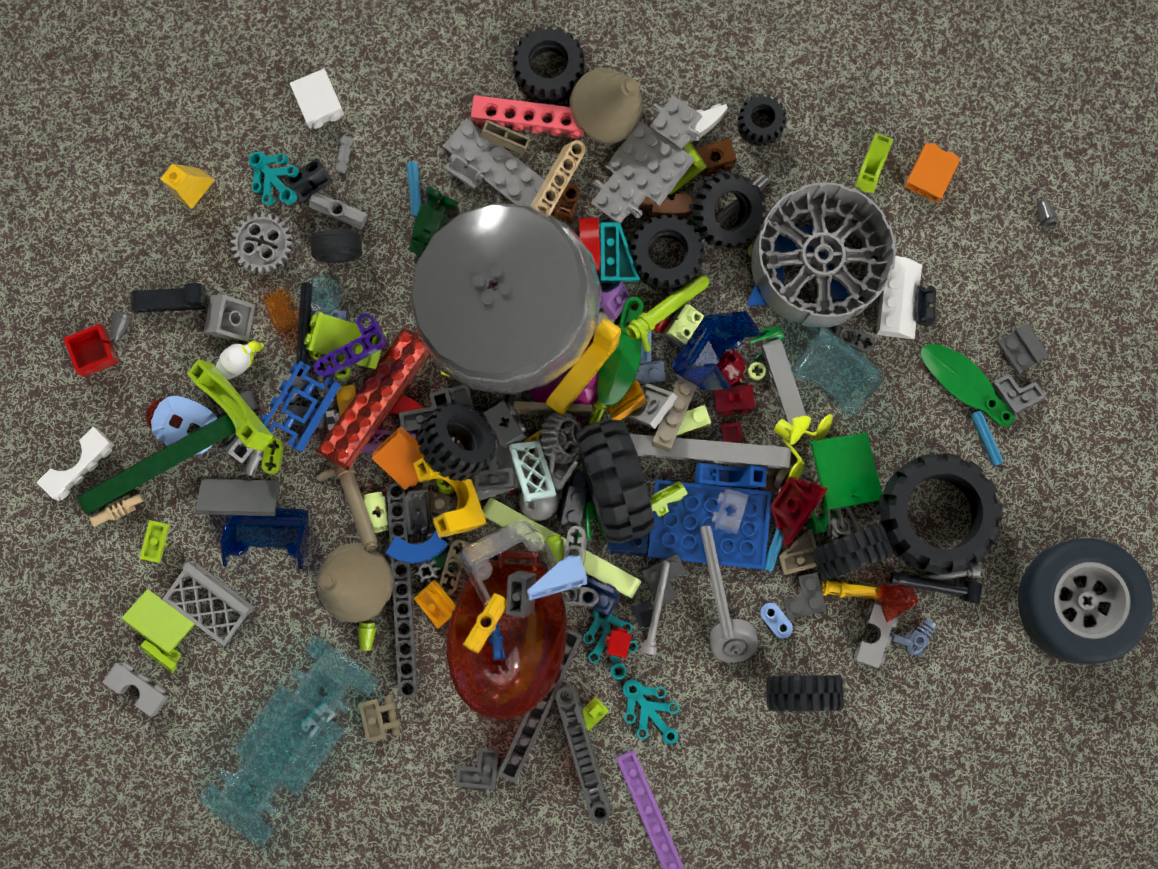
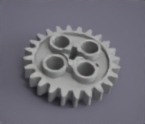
(267, 228)

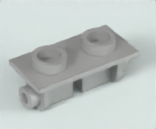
(471, 176)

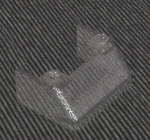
(476, 555)

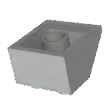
(229, 318)

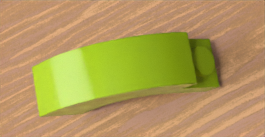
(873, 163)

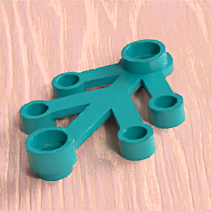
(259, 163)
(604, 622)
(648, 708)

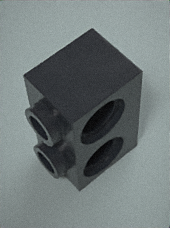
(309, 180)

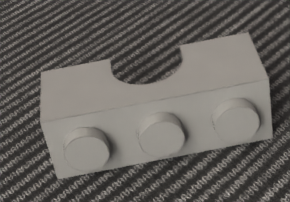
(873, 653)
(151, 696)

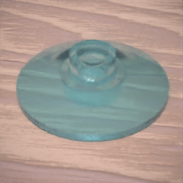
(323, 285)

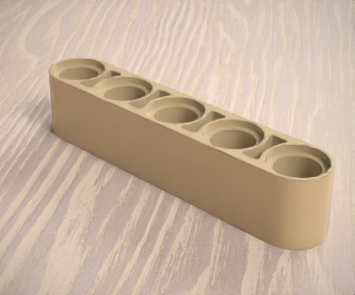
(561, 174)

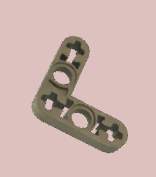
(453, 556)

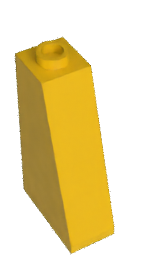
(187, 183)

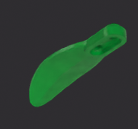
(622, 366)
(965, 381)

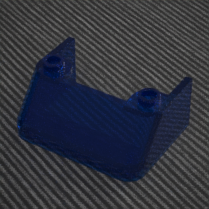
(706, 346)
(284, 530)

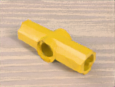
(480, 634)

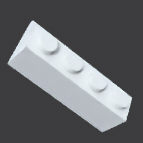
(899, 301)

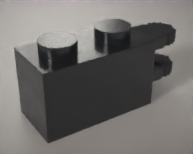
(573, 500)

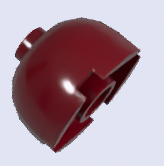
(732, 367)

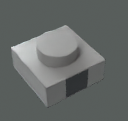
(332, 418)

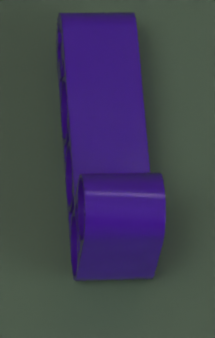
(349, 349)

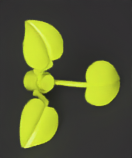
(795, 431)

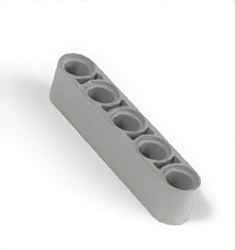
(782, 380)

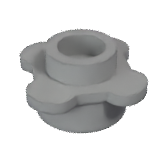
(837, 531)

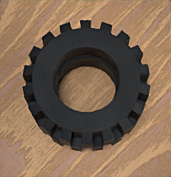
(761, 105)

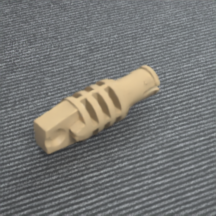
(116, 509)

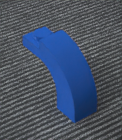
(731, 476)
(416, 553)

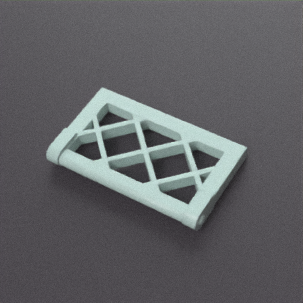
(540, 459)

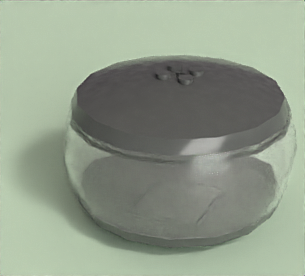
(534, 319)

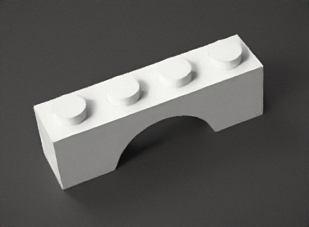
(94, 447)

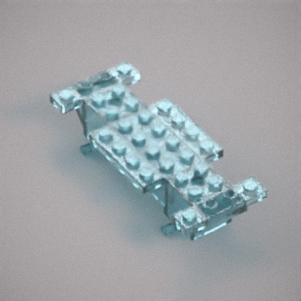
(282, 750)

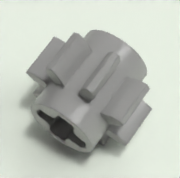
(433, 569)

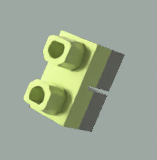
(684, 324)

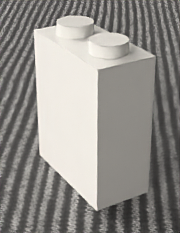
(317, 99)

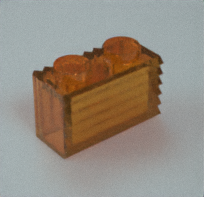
(281, 310)

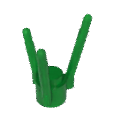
(769, 334)
(588, 514)
(818, 524)

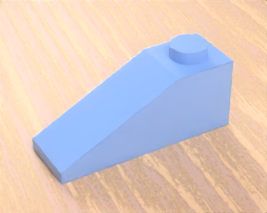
(563, 576)

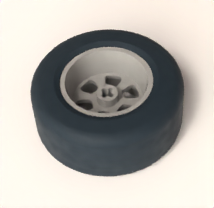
(1126, 592)

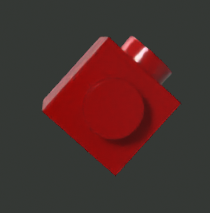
(618, 643)

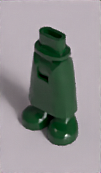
(429, 220)

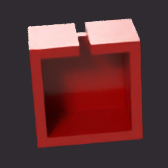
(90, 350)

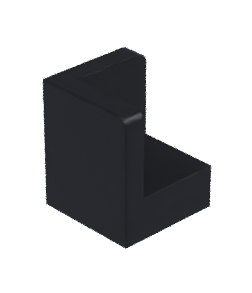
(643, 614)

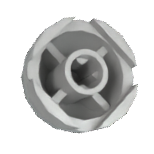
(540, 508)

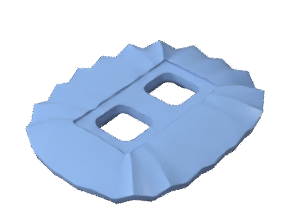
(187, 409)

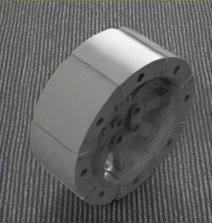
(842, 204)

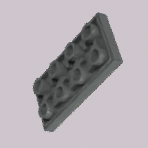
(238, 497)

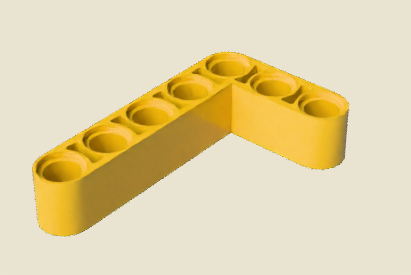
(604, 343)

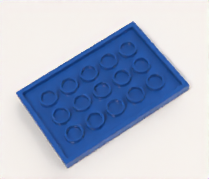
(681, 533)

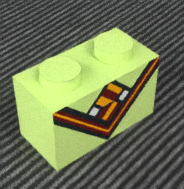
(694, 420)

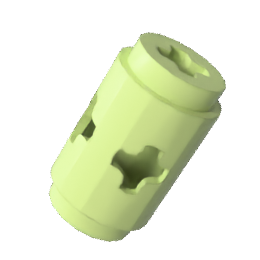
(377, 502)

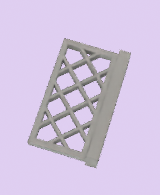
(214, 587)

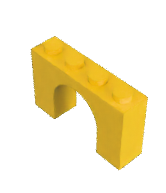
(468, 513)

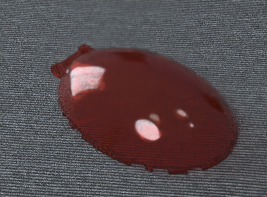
(531, 646)

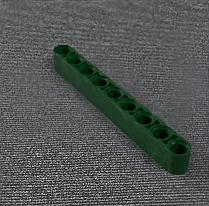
(156, 464)

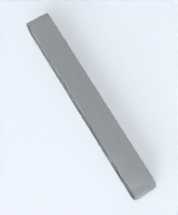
(716, 452)

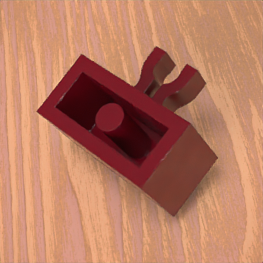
(734, 399)

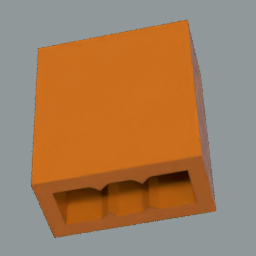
(932, 172)
(397, 457)

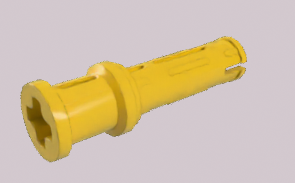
(844, 589)

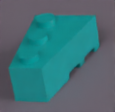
(615, 256)

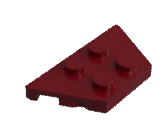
(795, 505)

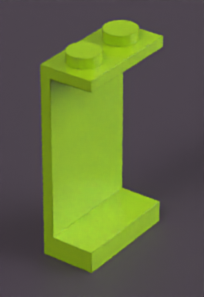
(332, 333)

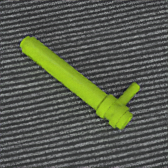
(646, 321)

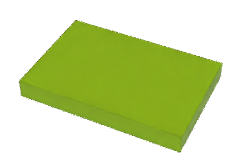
(157, 622)

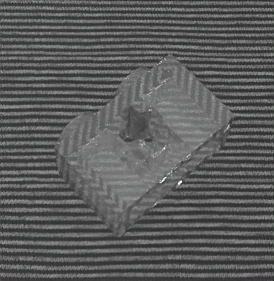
(737, 502)

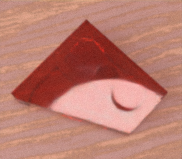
(895, 600)

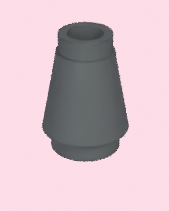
(1046, 213)
(119, 324)

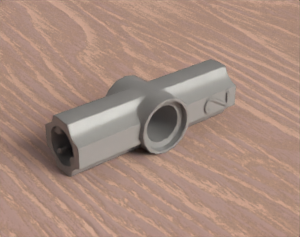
(348, 215)

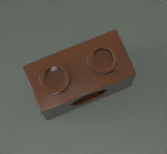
(723, 150)

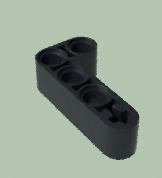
(162, 300)

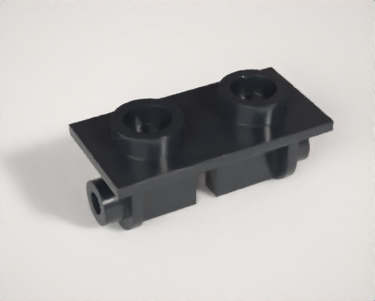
(924, 314)

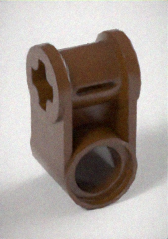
(567, 207)

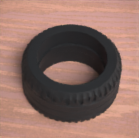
(336, 245)

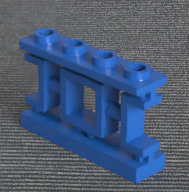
(312, 413)

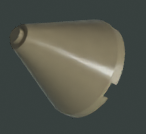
(606, 105)
(354, 583)

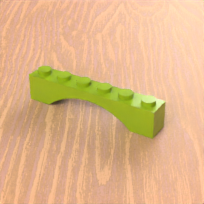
(247, 424)

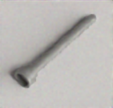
(972, 571)
(649, 645)

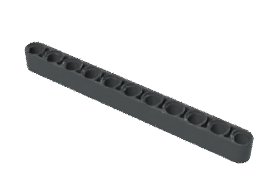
(398, 600)

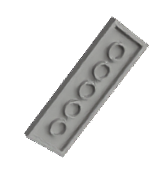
(498, 165)

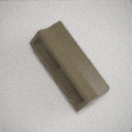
(505, 137)

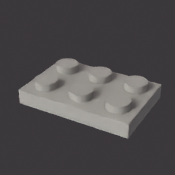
(657, 406)

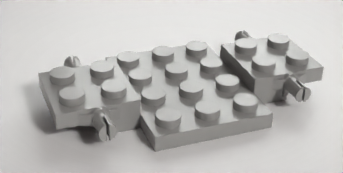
(649, 161)

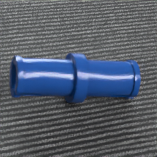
(495, 640)

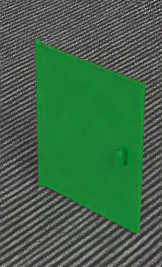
(847, 470)

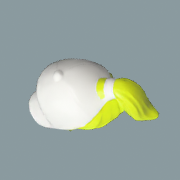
(237, 358)

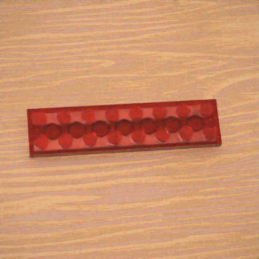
(374, 400)

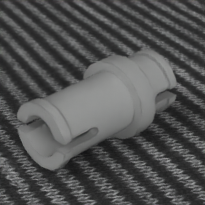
(252, 462)

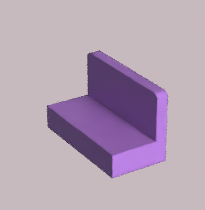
(614, 299)

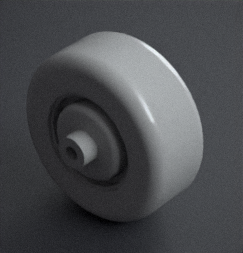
(738, 649)

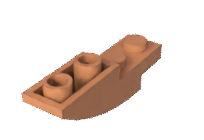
(678, 206)

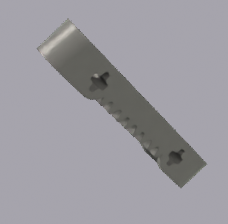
(583, 754)

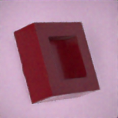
(731, 432)

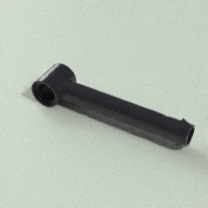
(970, 590)

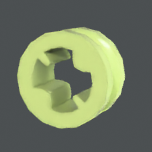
(761, 367)

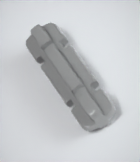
(343, 155)

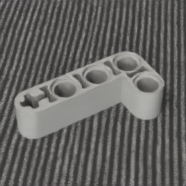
(579, 591)

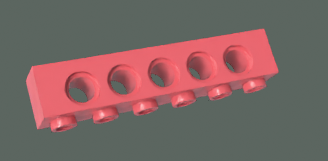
(520, 109)

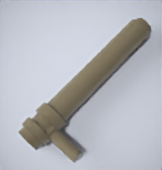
(355, 503)

